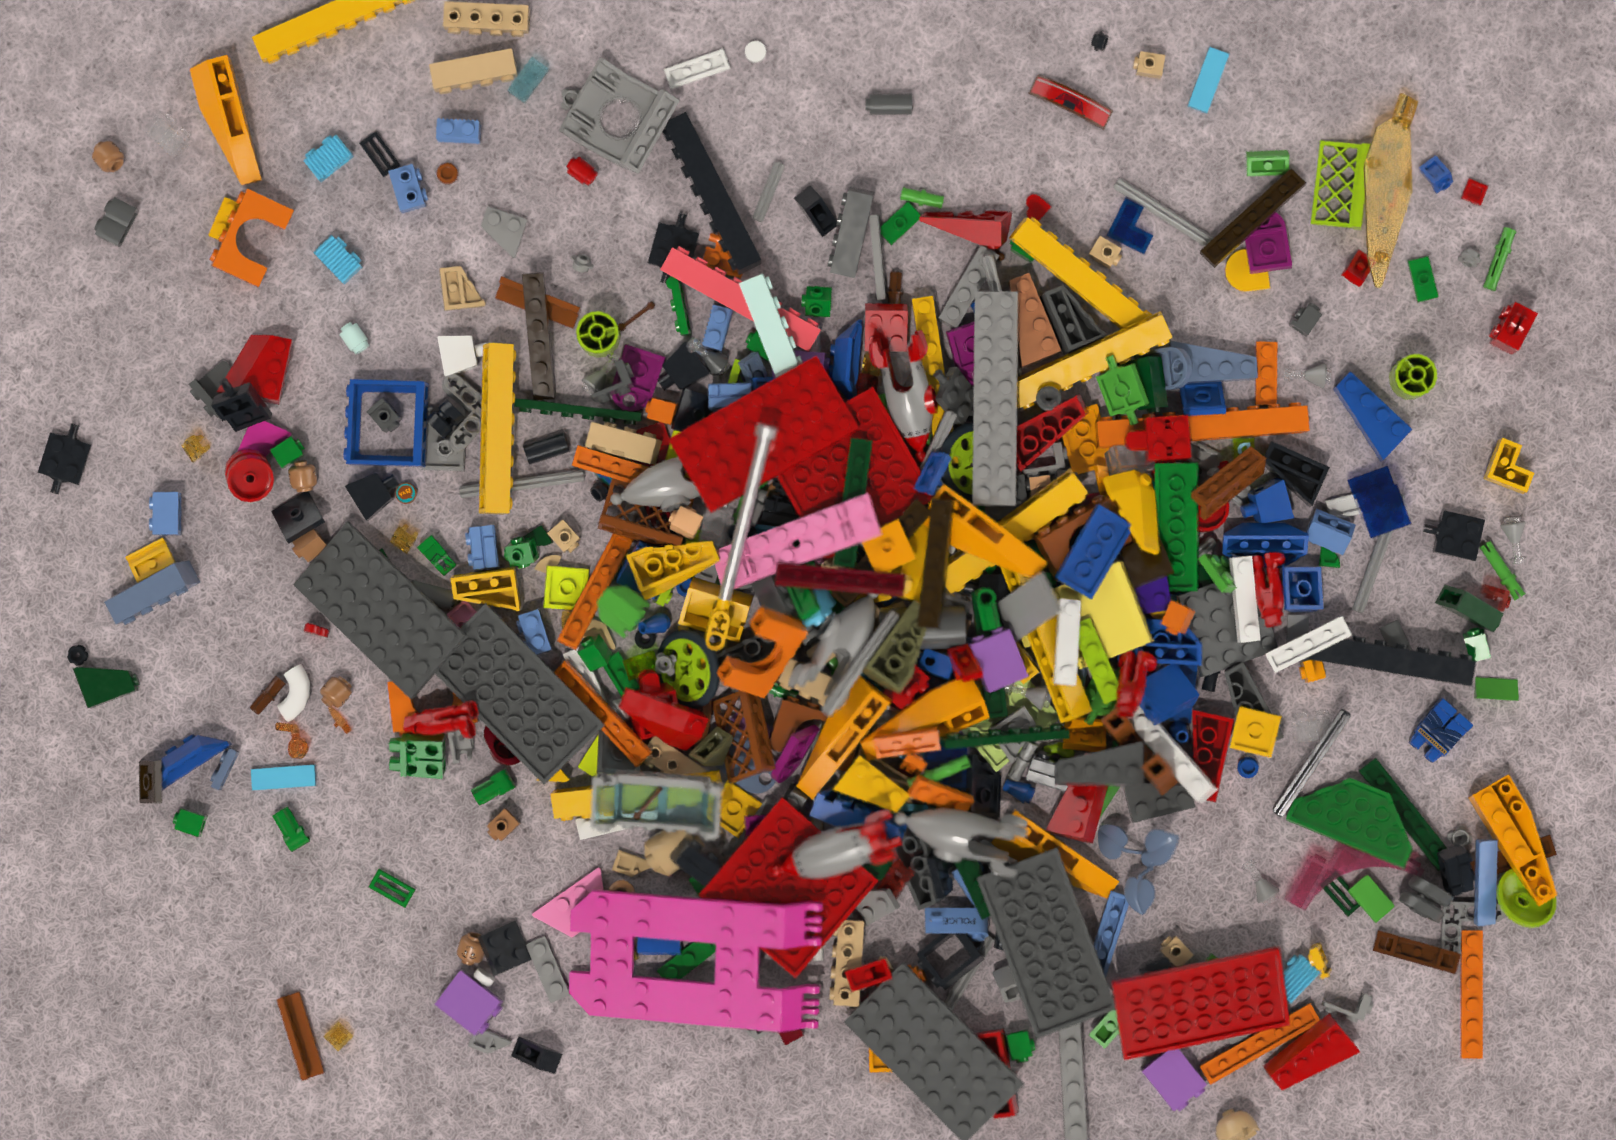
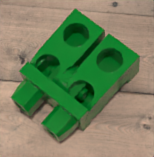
(419, 755)

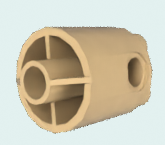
(661, 846)

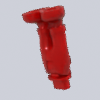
(1270, 599)
(1130, 692)
(433, 723)

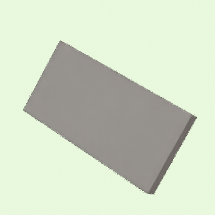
(1028, 607)

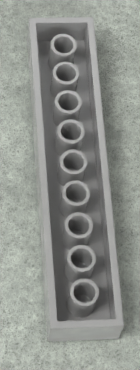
(995, 399)

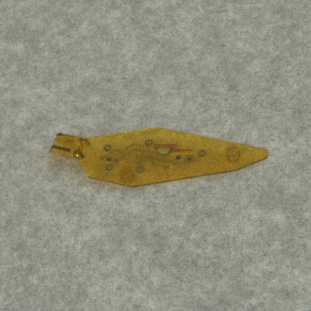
(1388, 185)

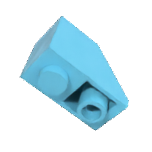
(826, 603)

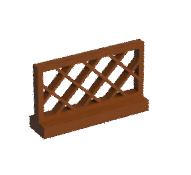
(636, 530)
(755, 730)

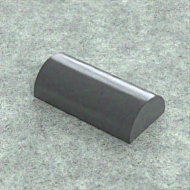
(951, 631)

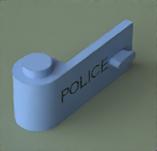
(956, 921)

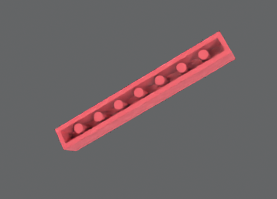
(728, 292)

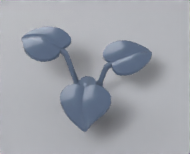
(1160, 848)

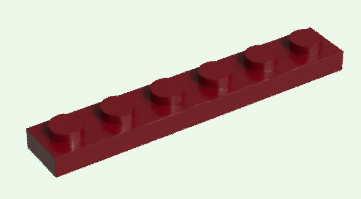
(840, 579)

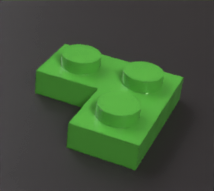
(1219, 570)

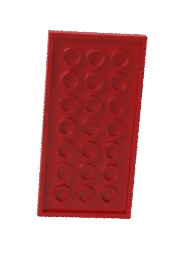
(722, 446)
(1200, 1003)

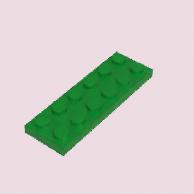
(1179, 522)

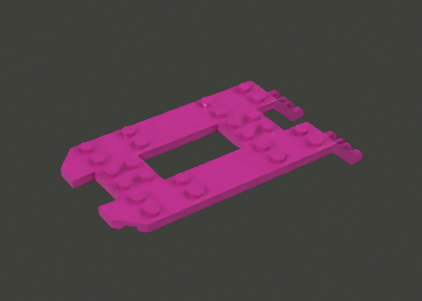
(737, 930)

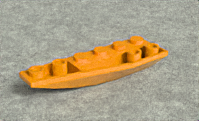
(225, 115)
(987, 540)
(947, 707)
(842, 734)
(1513, 826)
(1080, 870)

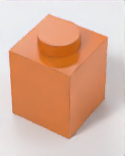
(661, 410)
(1177, 618)

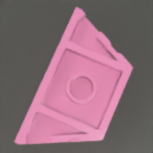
(558, 911)

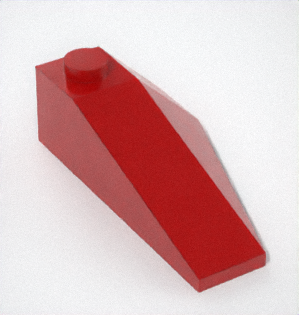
(983, 229)
(669, 721)

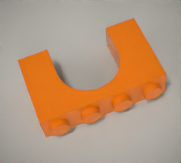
(228, 256)
(759, 676)
(403, 706)

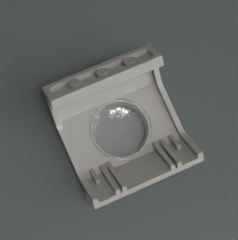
(646, 116)

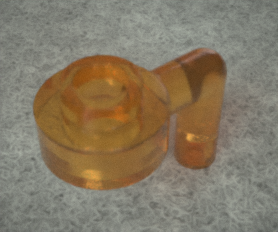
(297, 746)

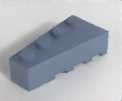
(1217, 365)
(152, 592)

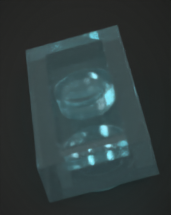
(528, 80)

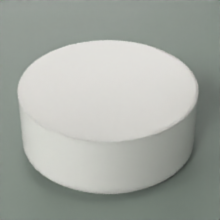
(755, 51)
(484, 977)

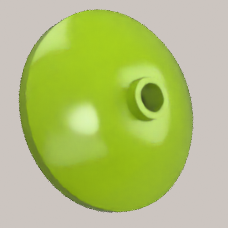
(1529, 913)

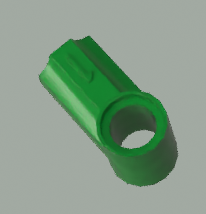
(987, 611)
(496, 785)
(291, 830)

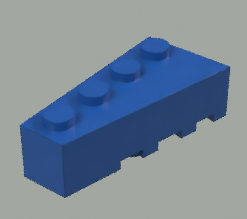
(1372, 416)
(847, 810)

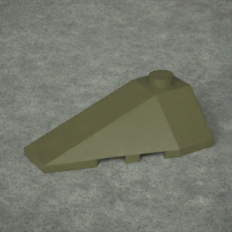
(897, 655)

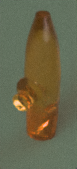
(340, 721)

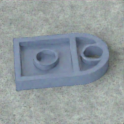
(1170, 359)
(752, 783)

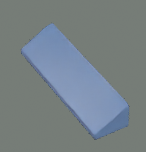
(1485, 882)
(1110, 929)

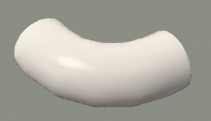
(298, 693)

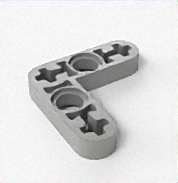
(474, 416)
(1460, 916)

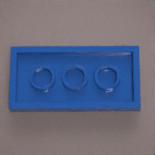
(1094, 551)

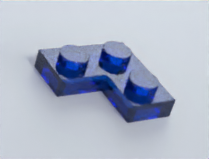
(1124, 229)

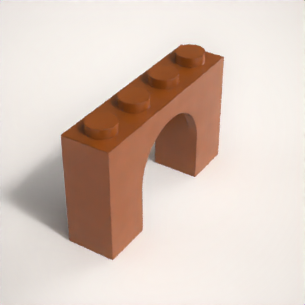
(1054, 539)
(789, 717)
(1154, 766)

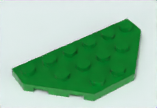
(1357, 818)

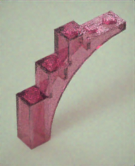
(1317, 874)

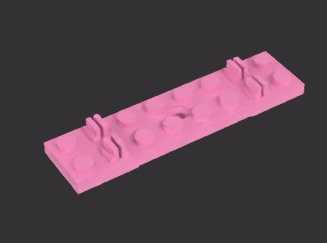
(818, 536)

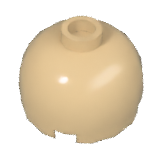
(1236, 1126)

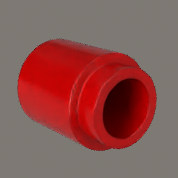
(581, 171)

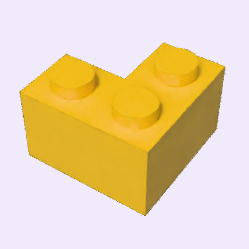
(1503, 468)

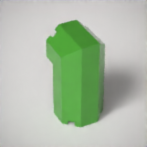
(621, 609)

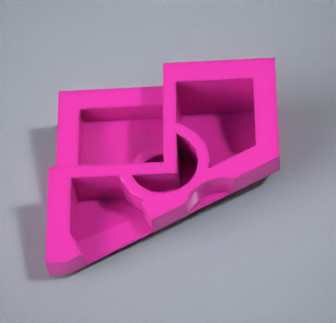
(263, 437)

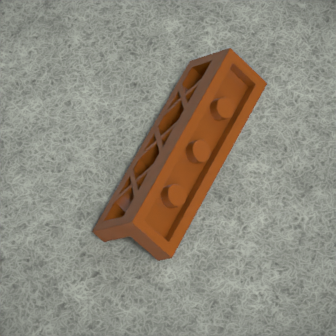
(558, 310)
(1229, 481)
(300, 1036)

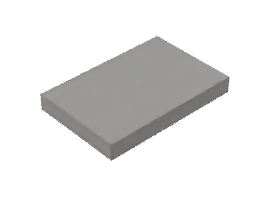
(453, 463)

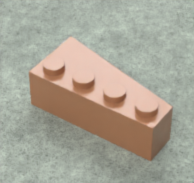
(1035, 332)

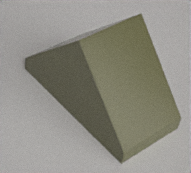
(713, 748)

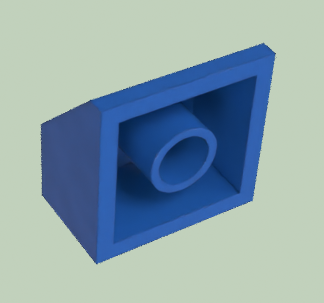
(1302, 589)

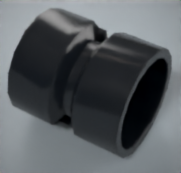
(442, 425)

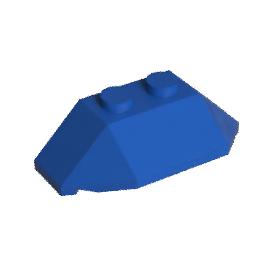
(846, 360)
(1263, 538)
(1172, 649)
(189, 756)

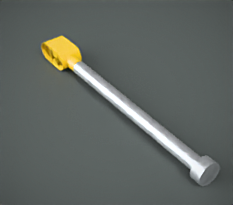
(765, 434)

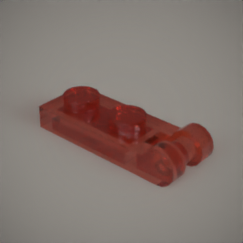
(893, 881)

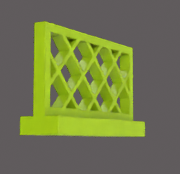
(1358, 192)

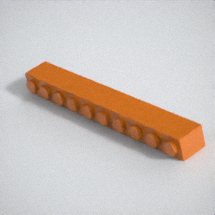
(1233, 424)

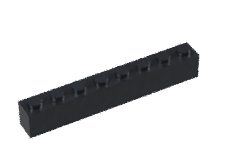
(712, 193)
(1400, 660)

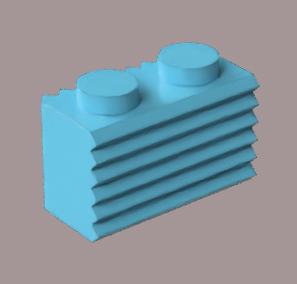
(328, 157)
(337, 259)
(1298, 976)

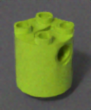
(588, 338)
(1402, 382)

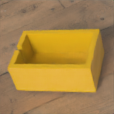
(703, 597)

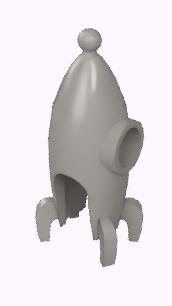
(659, 487)
(845, 637)
(951, 833)

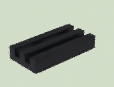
(369, 139)

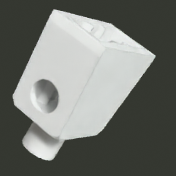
(459, 353)

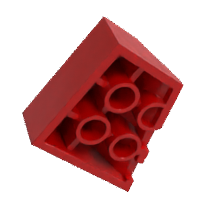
(262, 364)

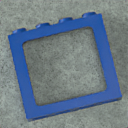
(353, 413)

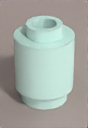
(354, 338)

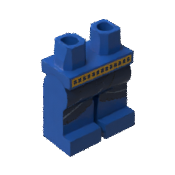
(1437, 737)

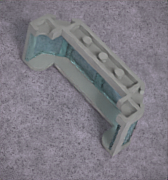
(683, 804)

